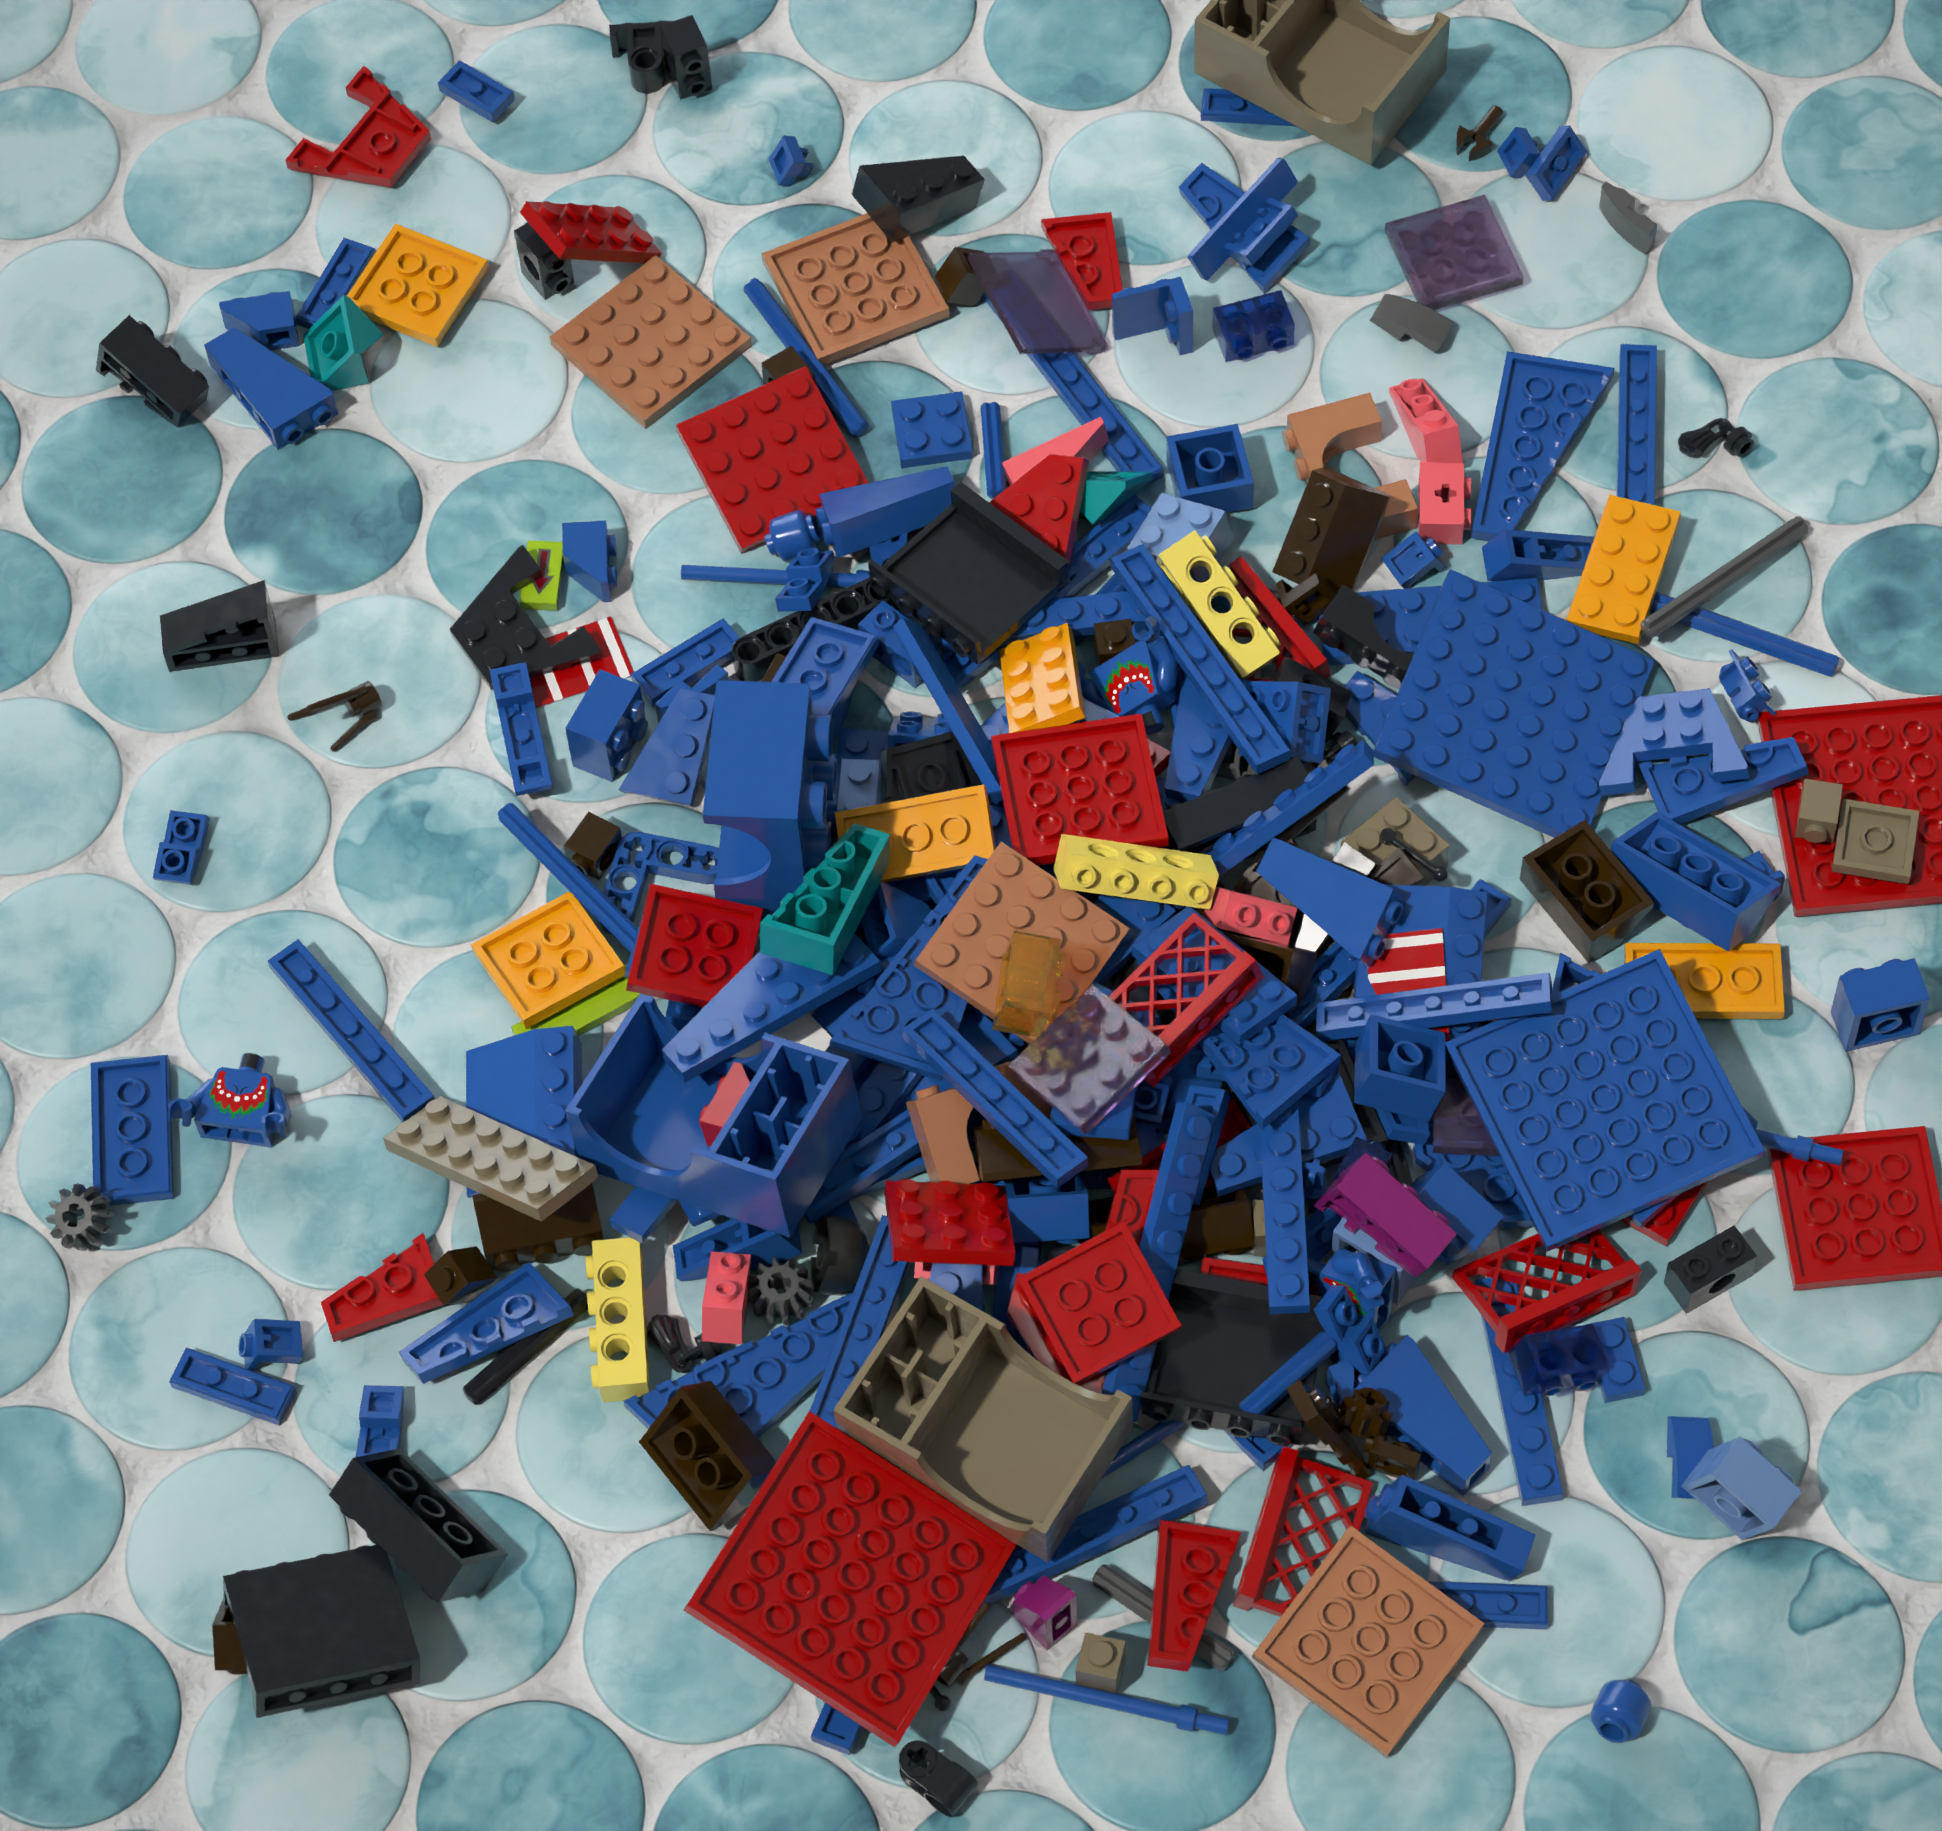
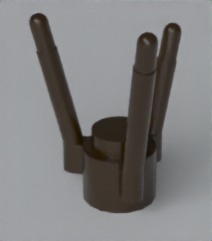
(359, 701)
(954, 1668)

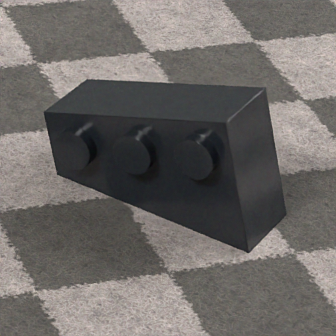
(917, 193)
(152, 370)
(221, 630)

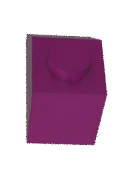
(1046, 1610)

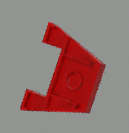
(378, 145)

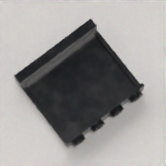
(971, 575)
(1224, 1355)
(322, 1629)

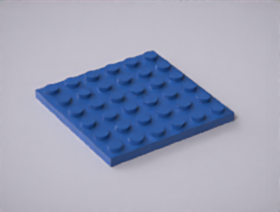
(1511, 706)
(1604, 1100)

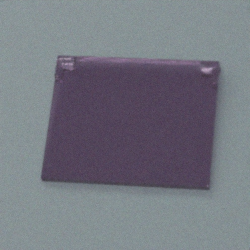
(1037, 302)

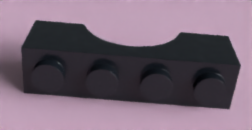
(1351, 629)

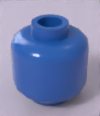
(792, 534)
(1620, 1710)

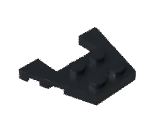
(501, 634)
(926, 769)

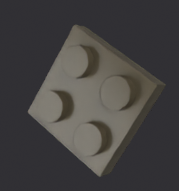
(1875, 841)

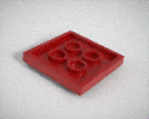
(691, 945)
(949, 1223)
(1099, 1303)

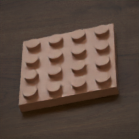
(853, 287)
(650, 341)
(1024, 898)
(1368, 1641)

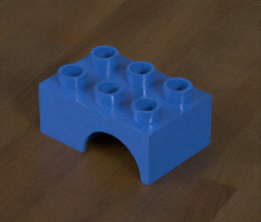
(769, 789)
(771, 1153)

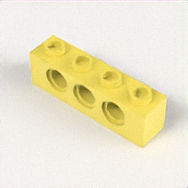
(1199, 551)
(1135, 871)
(630, 1376)

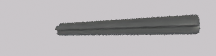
(1724, 577)

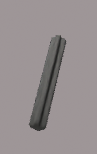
(1141, 1604)

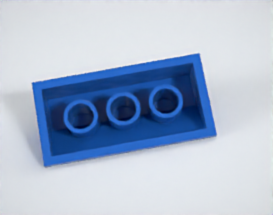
(1695, 880)

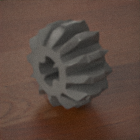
(75, 1204)
(786, 1277)

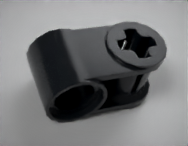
(941, 1782)

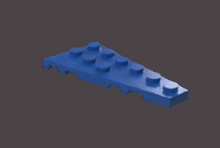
(1534, 423)
(905, 995)
(761, 1001)
(1270, 1067)
(761, 1376)

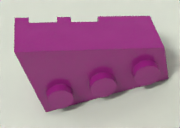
(1389, 1214)

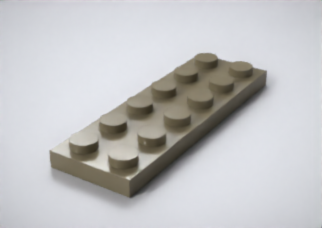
(491, 1158)

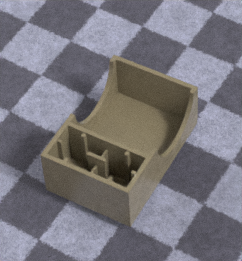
(1322, 65)
(983, 1419)

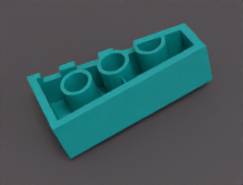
(825, 910)

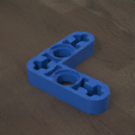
(650, 861)

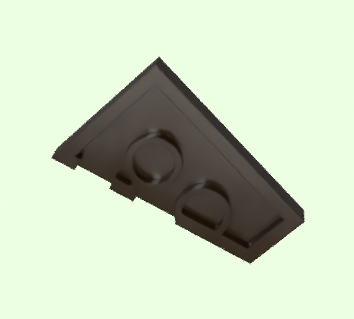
(1326, 1422)

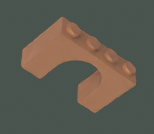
(1340, 426)
(941, 1128)

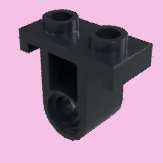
(643, 51)

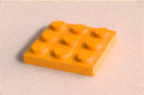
(417, 284)
(548, 959)

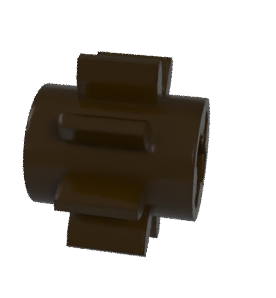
(1366, 1413)

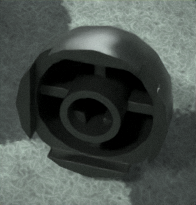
(839, 1256)

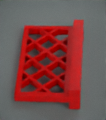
(1275, 616)
(1202, 1011)
(1558, 1309)
(1273, 1521)

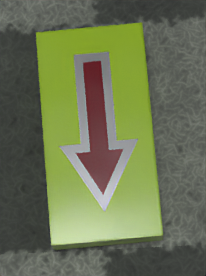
(545, 590)

